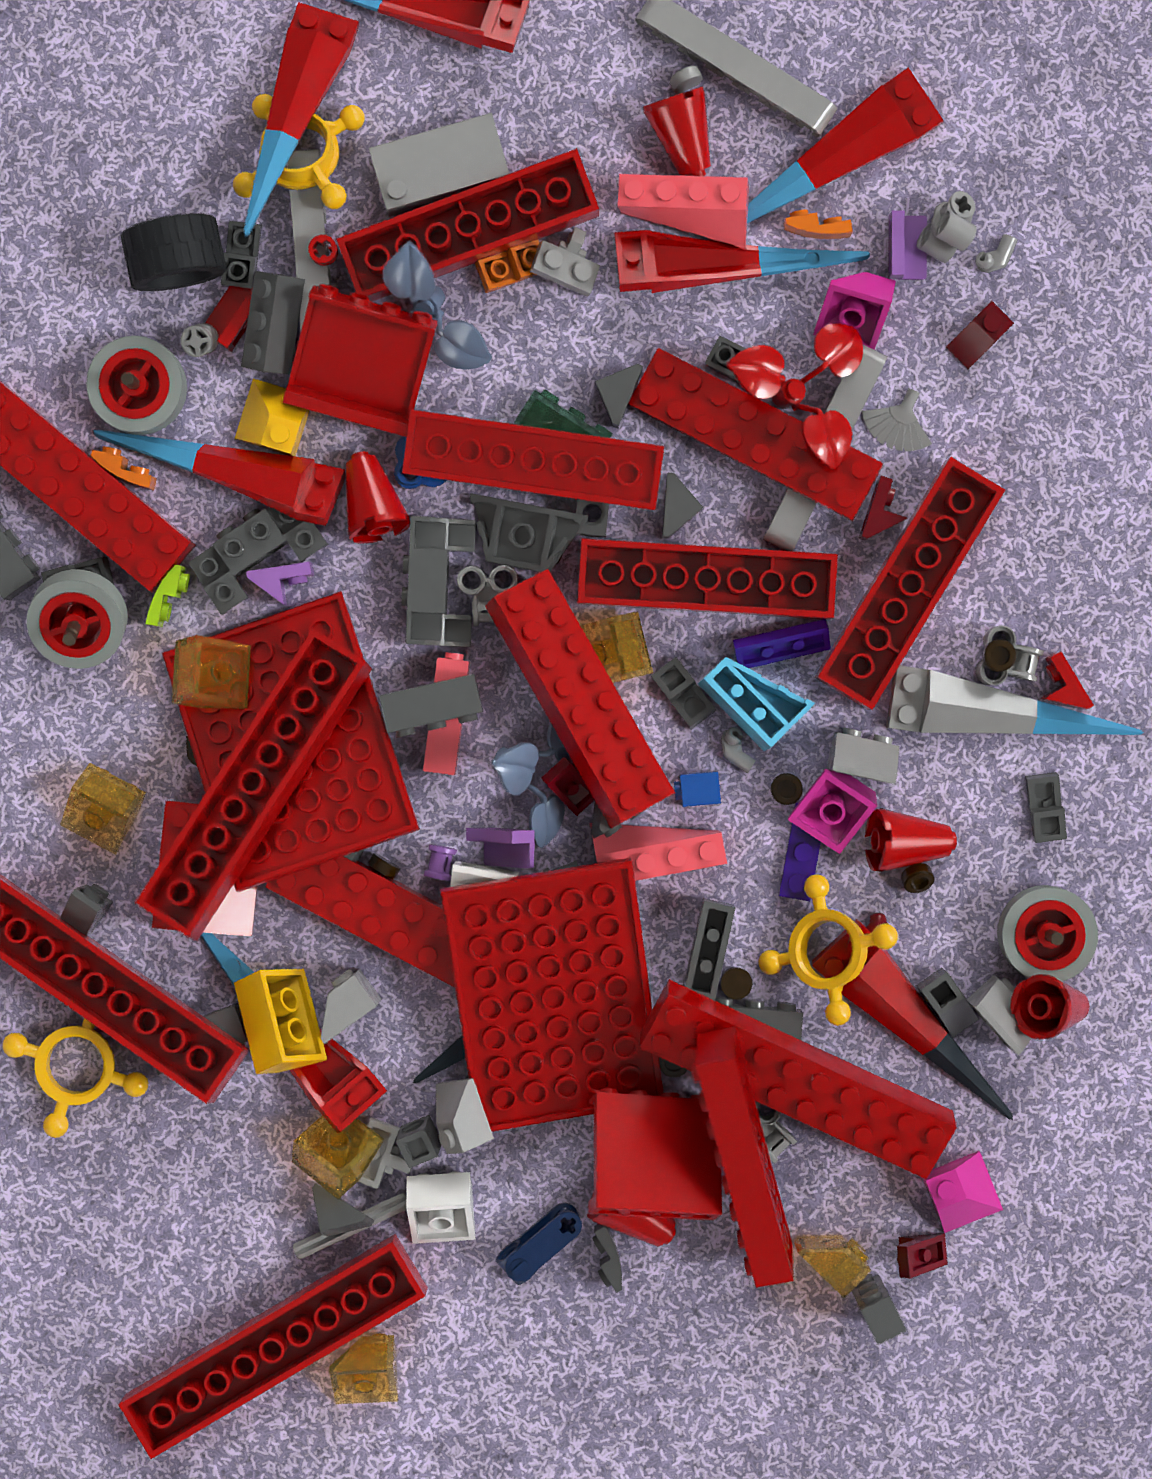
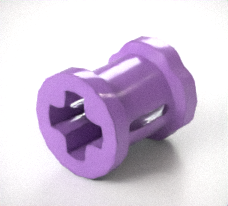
(440, 862)

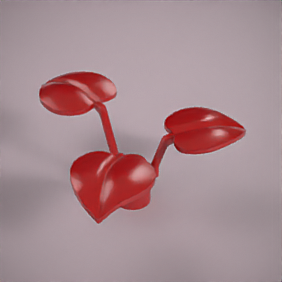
(760, 375)

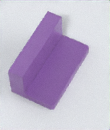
(904, 257)
(505, 846)

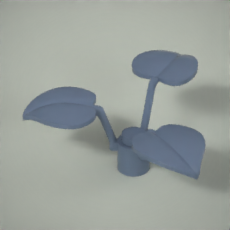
(411, 276)
(515, 772)

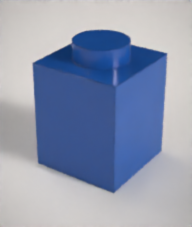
(698, 789)

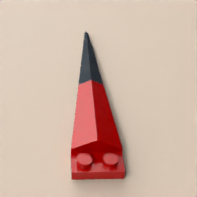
(895, 1003)

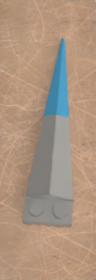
(947, 704)

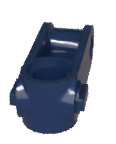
(539, 1243)

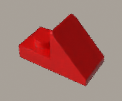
(1071, 690)

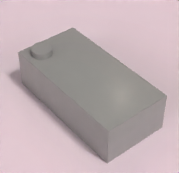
(438, 163)

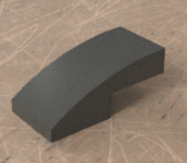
(683, 693)
(1046, 807)

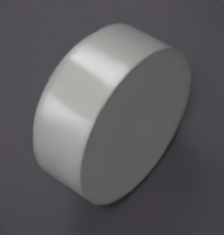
(685, 79)

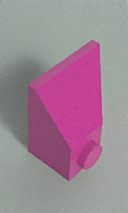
(859, 302)
(834, 809)
(962, 1192)

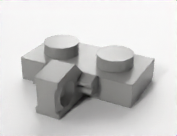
(566, 263)
(387, 1157)

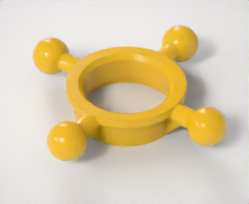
(332, 194)
(772, 962)
(56, 1123)

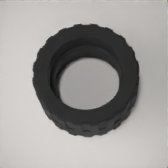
(173, 252)

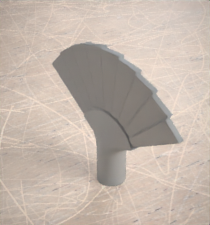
(897, 425)

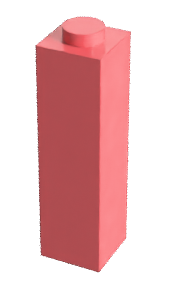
(444, 743)

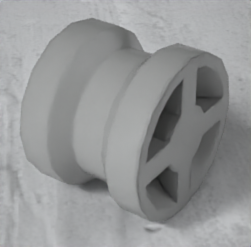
(192, 341)

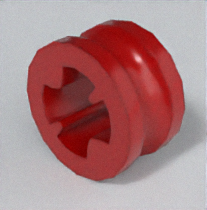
(322, 240)

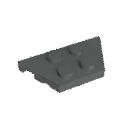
(524, 533)

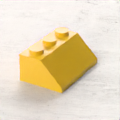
(279, 1020)

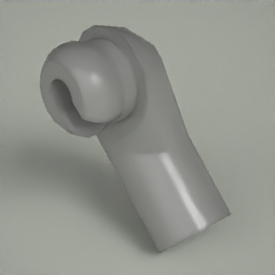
(998, 258)
(732, 749)

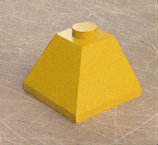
(269, 421)

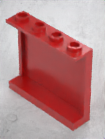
(360, 359)
(653, 1157)

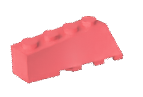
(689, 203)
(662, 849)

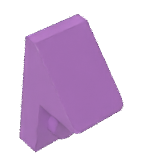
(272, 578)

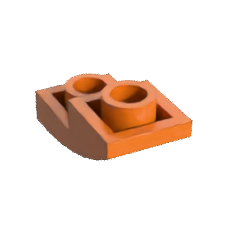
(807, 225)
(507, 267)
(115, 463)

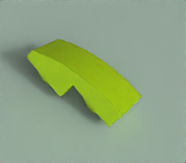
(172, 585)

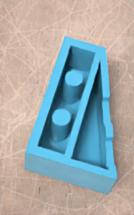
(754, 703)

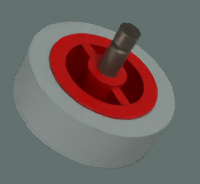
(136, 385)
(77, 619)
(1047, 932)

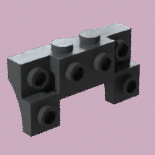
(247, 546)
(428, 581)

